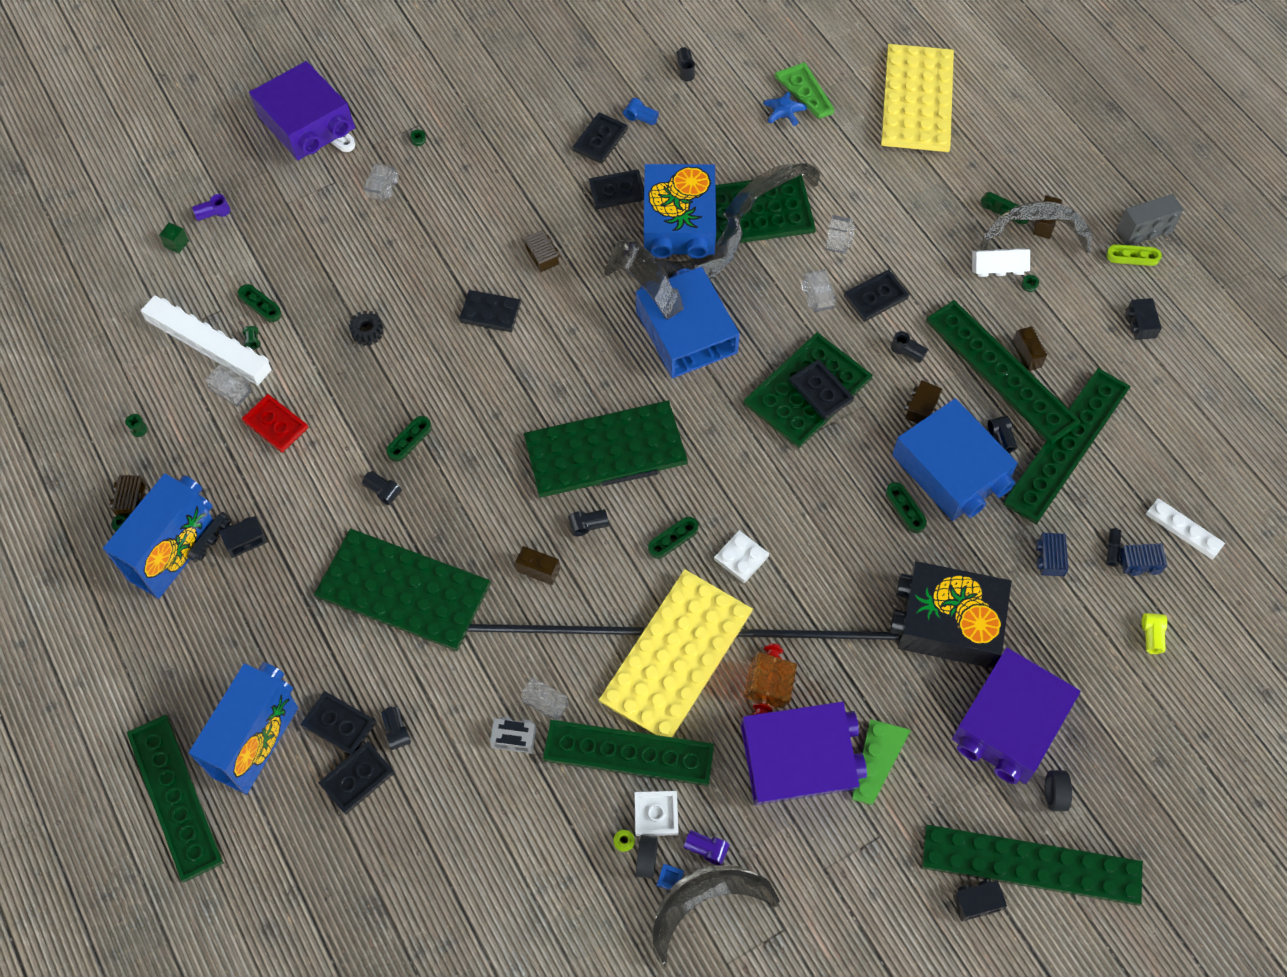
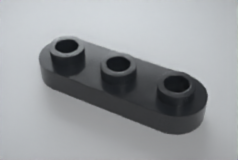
(209, 537)

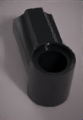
(686, 64)
(909, 347)
(1002, 430)
(385, 490)
(583, 522)
(396, 731)

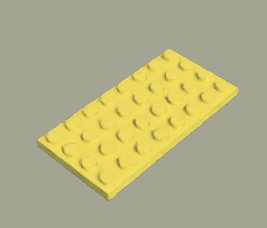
(918, 98)
(676, 655)

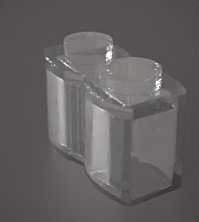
(381, 182)

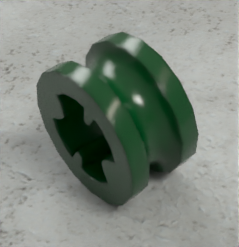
(420, 141)
(1032, 279)

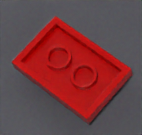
(275, 423)

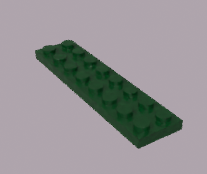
(629, 752)
(175, 798)

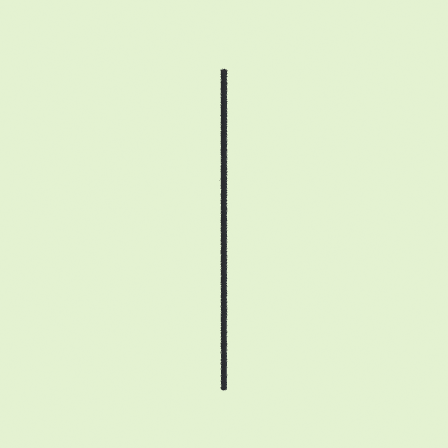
(639, 630)

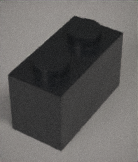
(1143, 319)
(243, 536)
(979, 900)

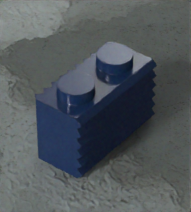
(1052, 554)
(1143, 559)

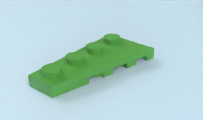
(806, 89)
(880, 751)

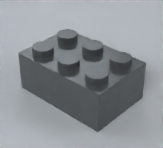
(1149, 220)

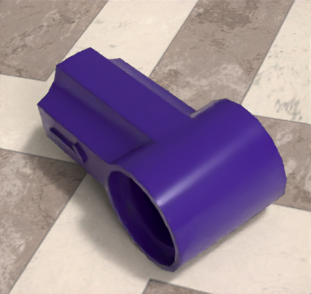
(216, 206)
(711, 849)

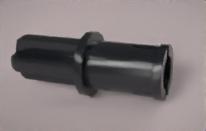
(1113, 547)

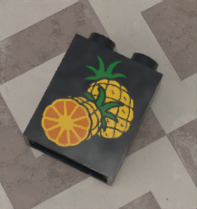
(952, 614)

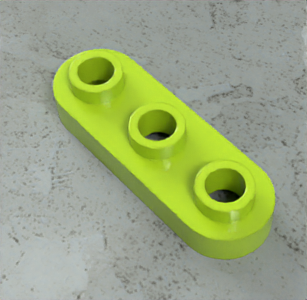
(1140, 255)

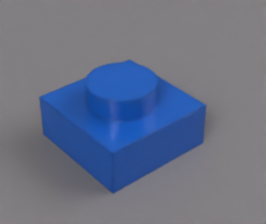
(669, 877)

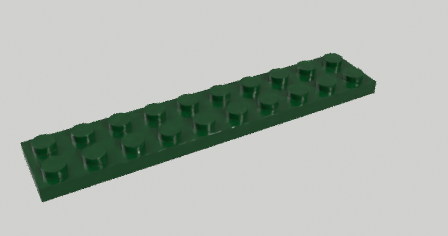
(1003, 372)
(1058, 461)
(1033, 865)

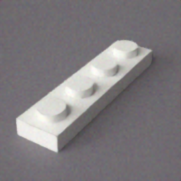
(1185, 528)

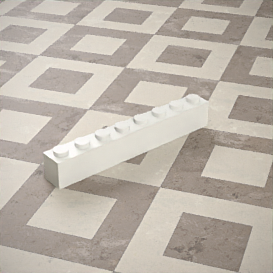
(206, 340)

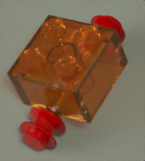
(770, 680)

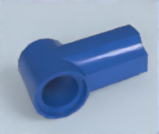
(636, 110)

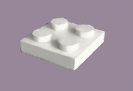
(741, 556)
(656, 813)

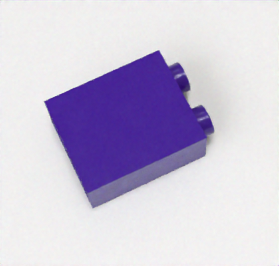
(302, 110)
(1015, 717)
(802, 753)

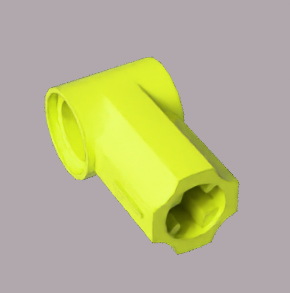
(1154, 628)

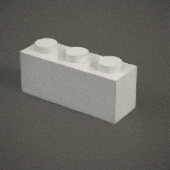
(1000, 261)

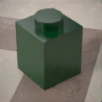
(174, 237)

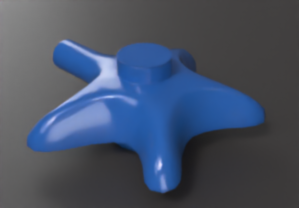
(784, 108)

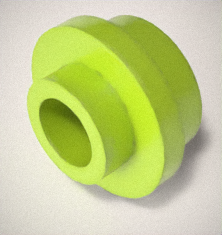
(627, 846)

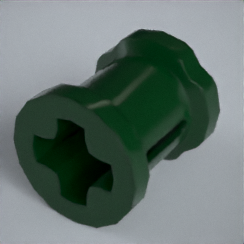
(251, 337)
(136, 425)

